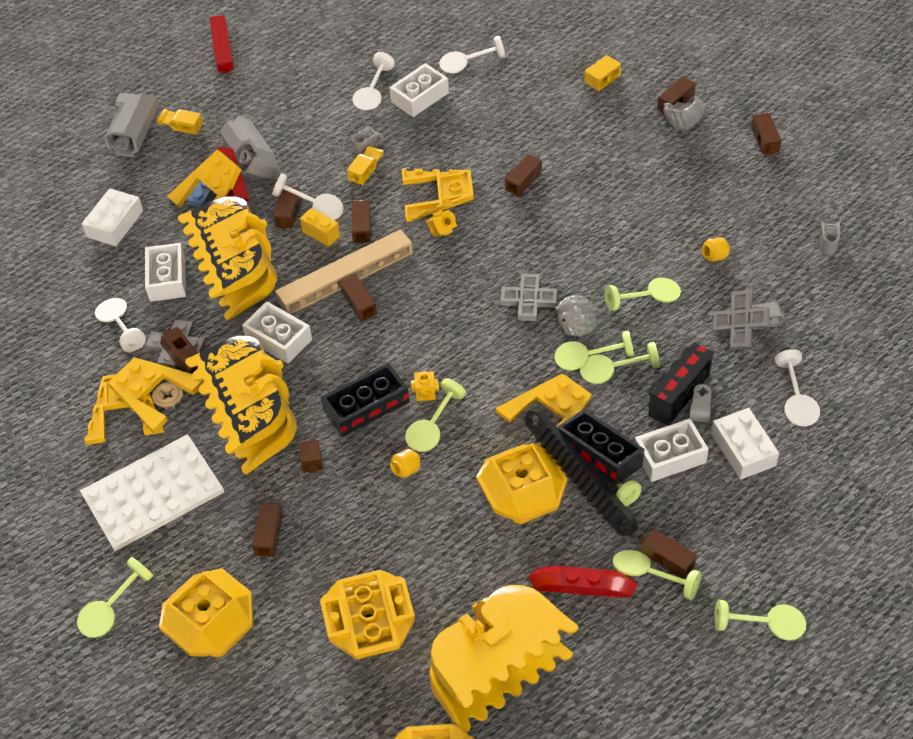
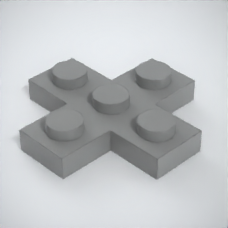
(528, 297)
(741, 319)
(164, 359)

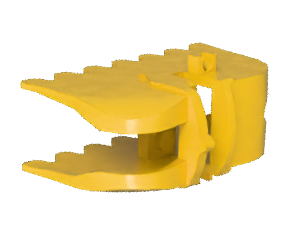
(491, 657)

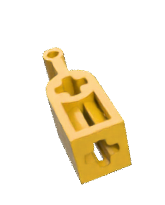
(181, 120)
(364, 165)

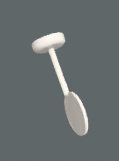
(457, 61)
(369, 97)
(325, 203)
(112, 310)
(799, 408)

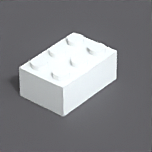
(419, 90)
(112, 217)
(165, 272)
(278, 332)
(744, 443)
(672, 450)

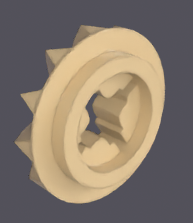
(167, 389)

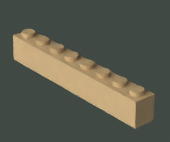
(327, 279)

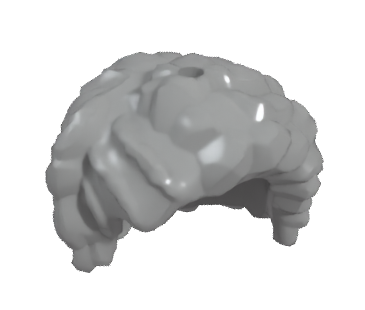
(684, 115)
(576, 315)

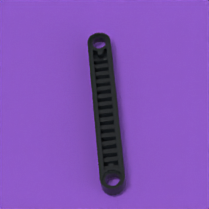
(580, 472)

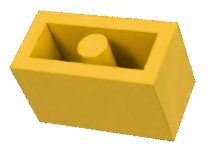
(602, 73)
(320, 227)

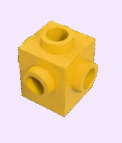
(441, 223)
(425, 386)

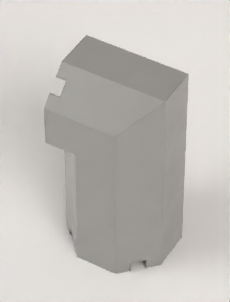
(130, 123)
(250, 149)

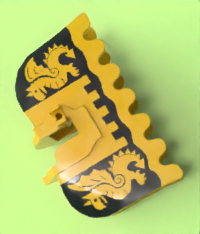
(233, 252)
(247, 397)

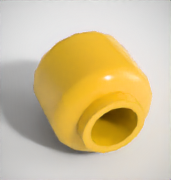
(715, 249)
(405, 463)

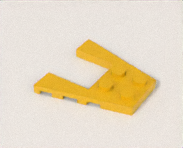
(215, 172)
(453, 189)
(139, 379)
(558, 395)
(107, 401)

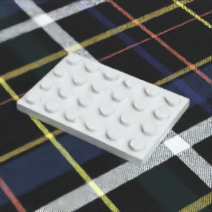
(151, 492)

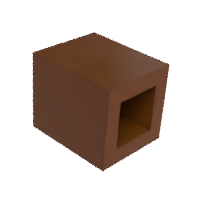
(310, 456)

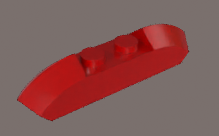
(582, 581)

